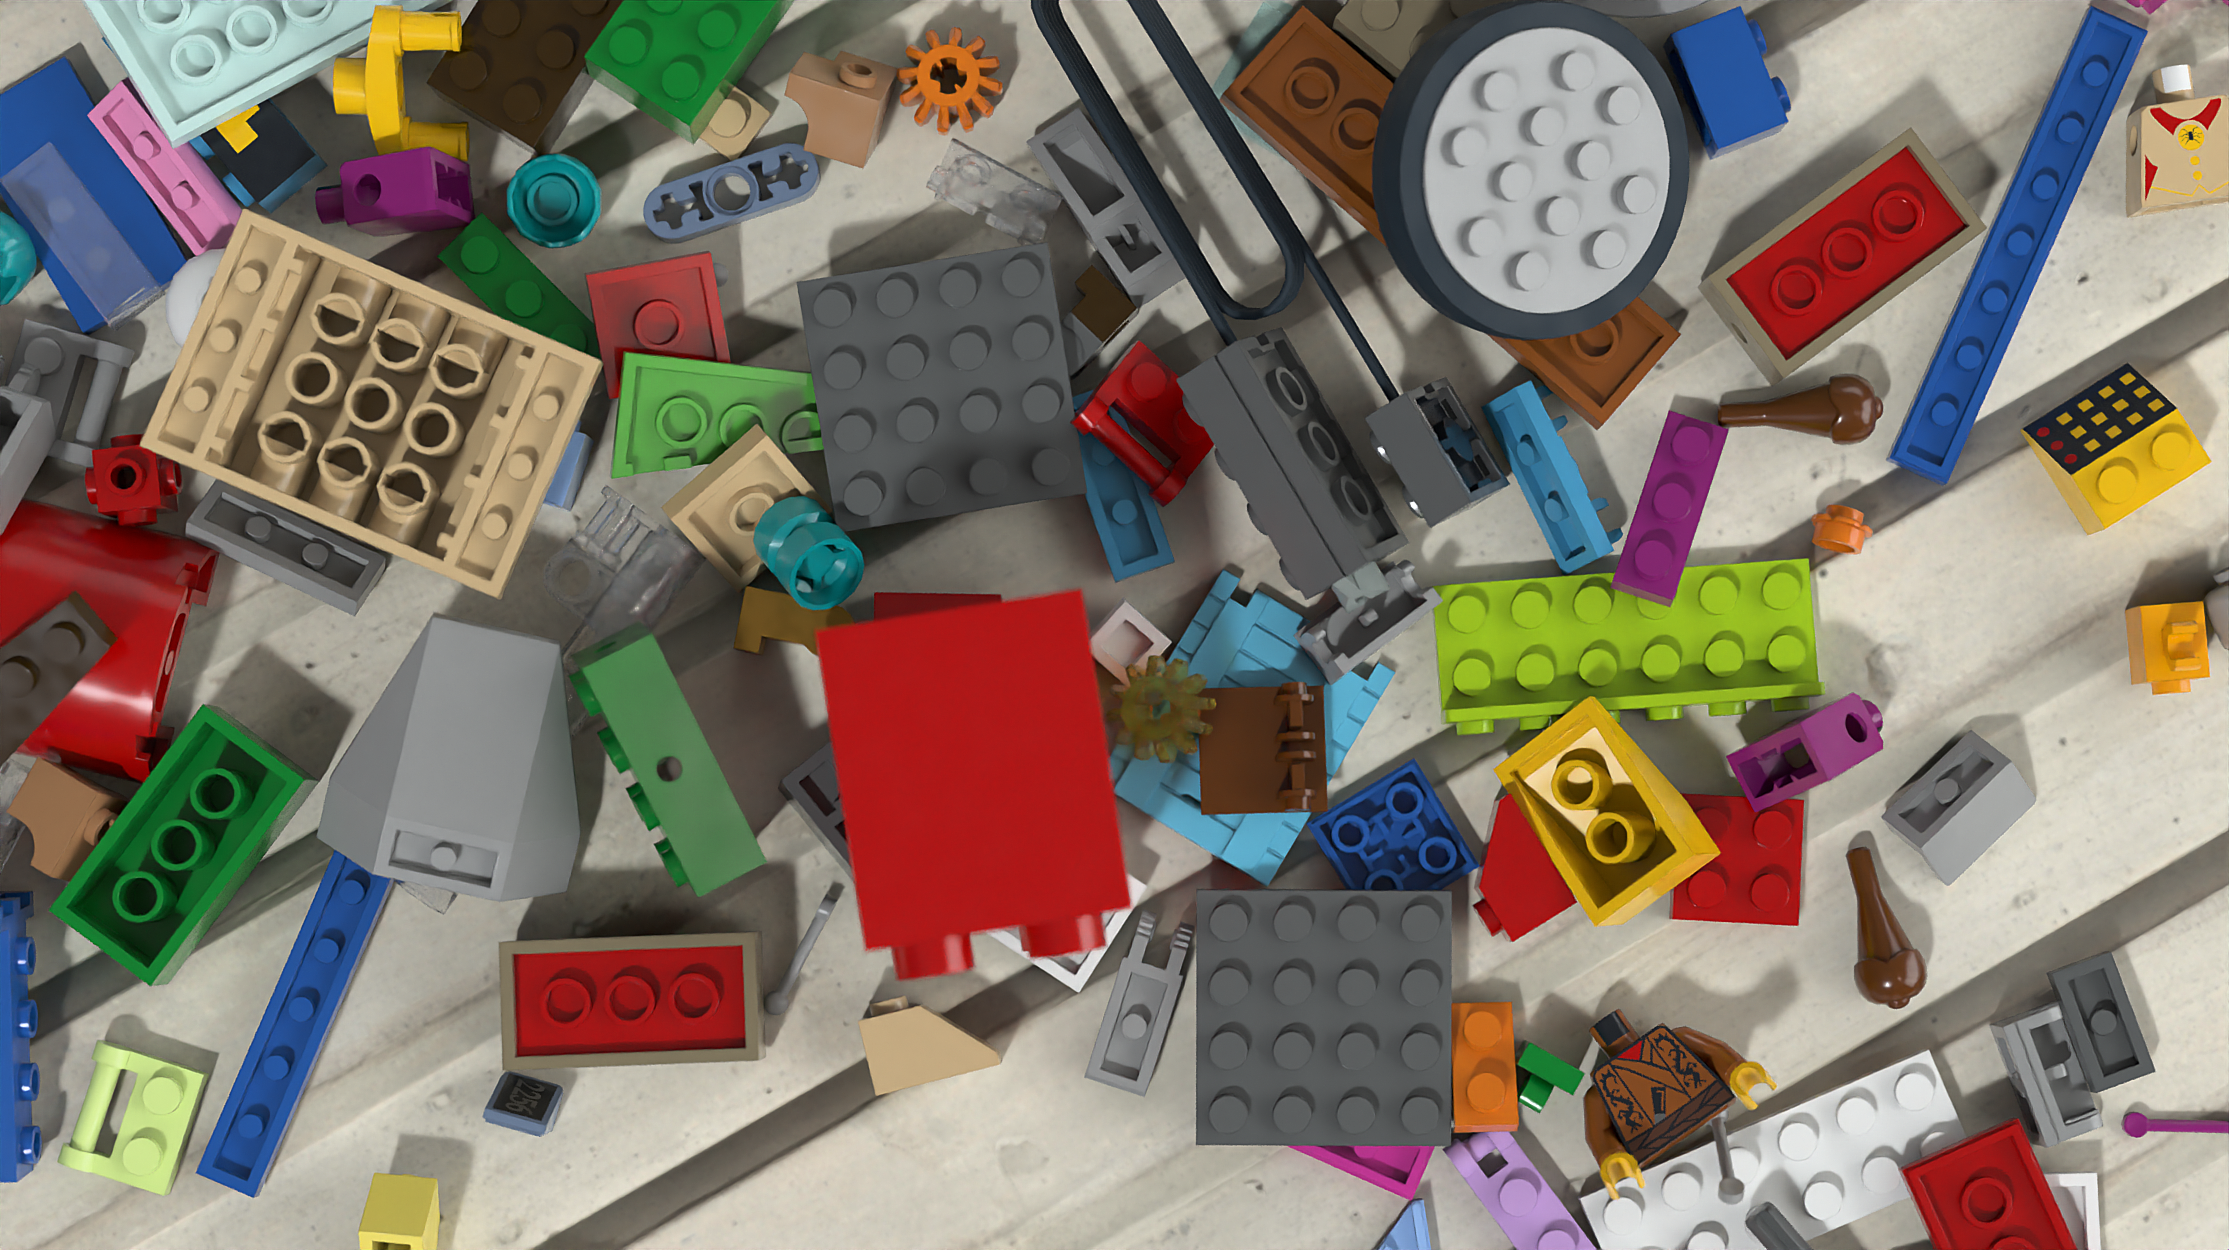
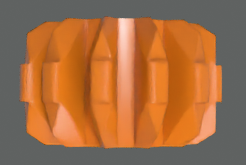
(971, 71)

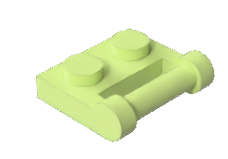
(153, 1123)

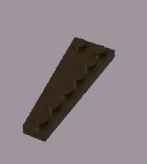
(45, 665)

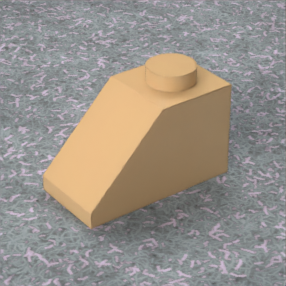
(918, 1046)

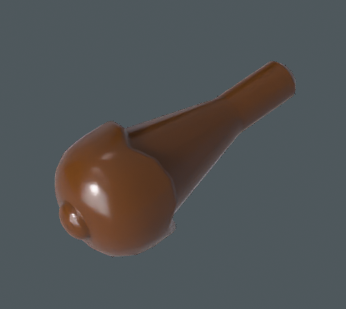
(1837, 410)
(1887, 964)

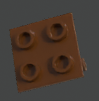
(1264, 750)

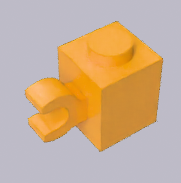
(2167, 646)

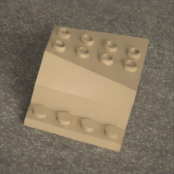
(371, 403)

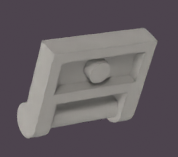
(60, 360)

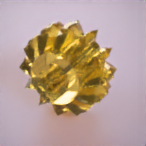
(1149, 690)

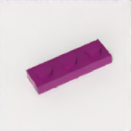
(1669, 509)

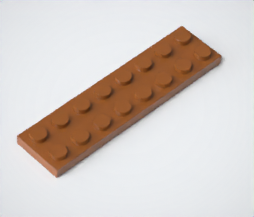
(1322, 114)

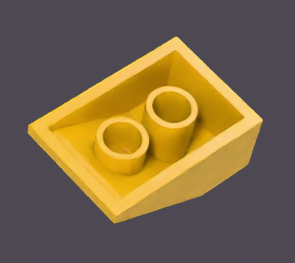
(1605, 814)

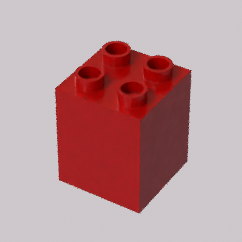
(974, 780)

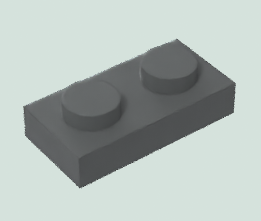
(2101, 1022)

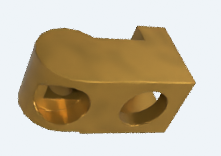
(782, 619)

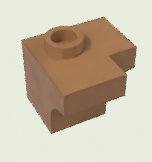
(842, 104)
(64, 815)

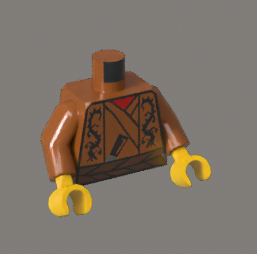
(1657, 1092)

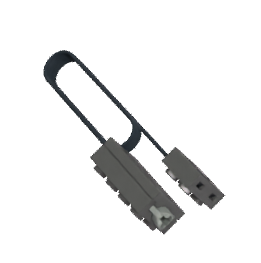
(1257, 394)

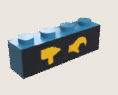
(263, 153)

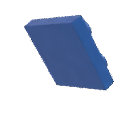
(1393, 836)

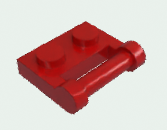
(1152, 402)

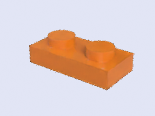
(1483, 1068)

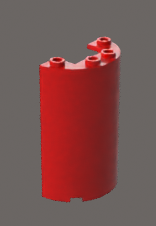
(142, 591)

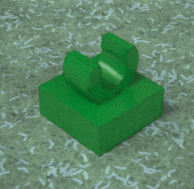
(1544, 1074)

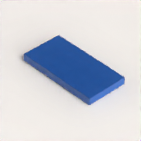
(55, 110)

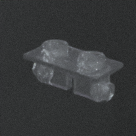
(1002, 194)

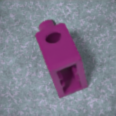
(400, 193)
(1834, 737)

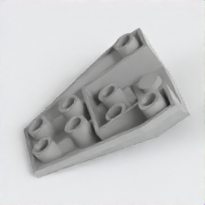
(463, 768)

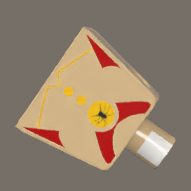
(2177, 148)

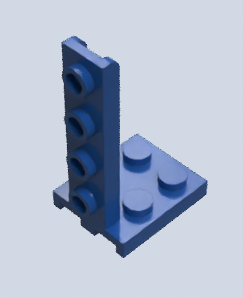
(18, 1022)

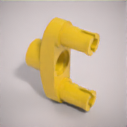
(376, 82)

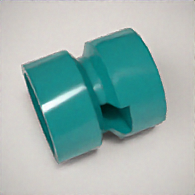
(808, 553)

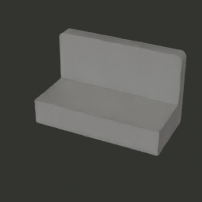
(1960, 807)

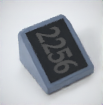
(524, 1104)

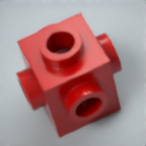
(153, 491)

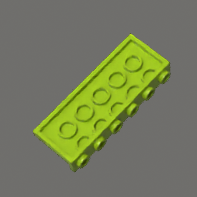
(1554, 641)

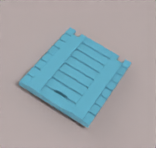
(1234, 650)

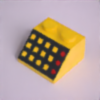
(2114, 448)

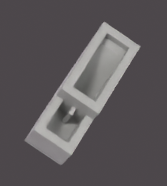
(1106, 207)

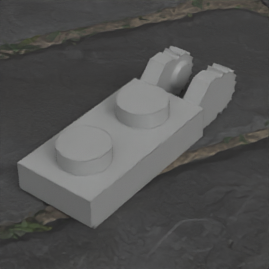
(1138, 1012)

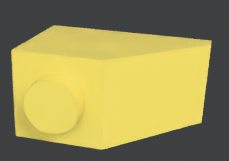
(400, 1213)

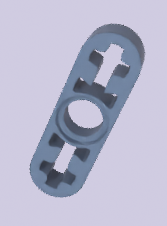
(692, 221)

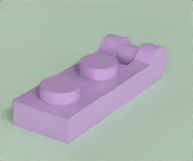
(1516, 1194)

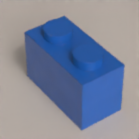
(1727, 82)

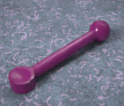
(2137, 1125)

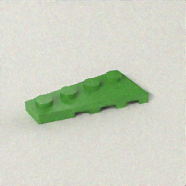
(693, 410)

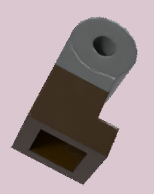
(1094, 320)

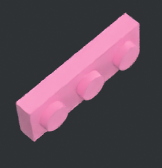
(172, 177)

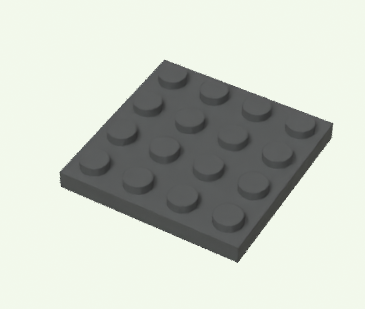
(942, 387)
(1323, 1017)

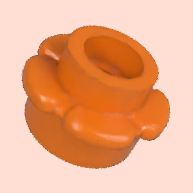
(1840, 529)

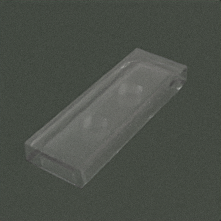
(82, 236)

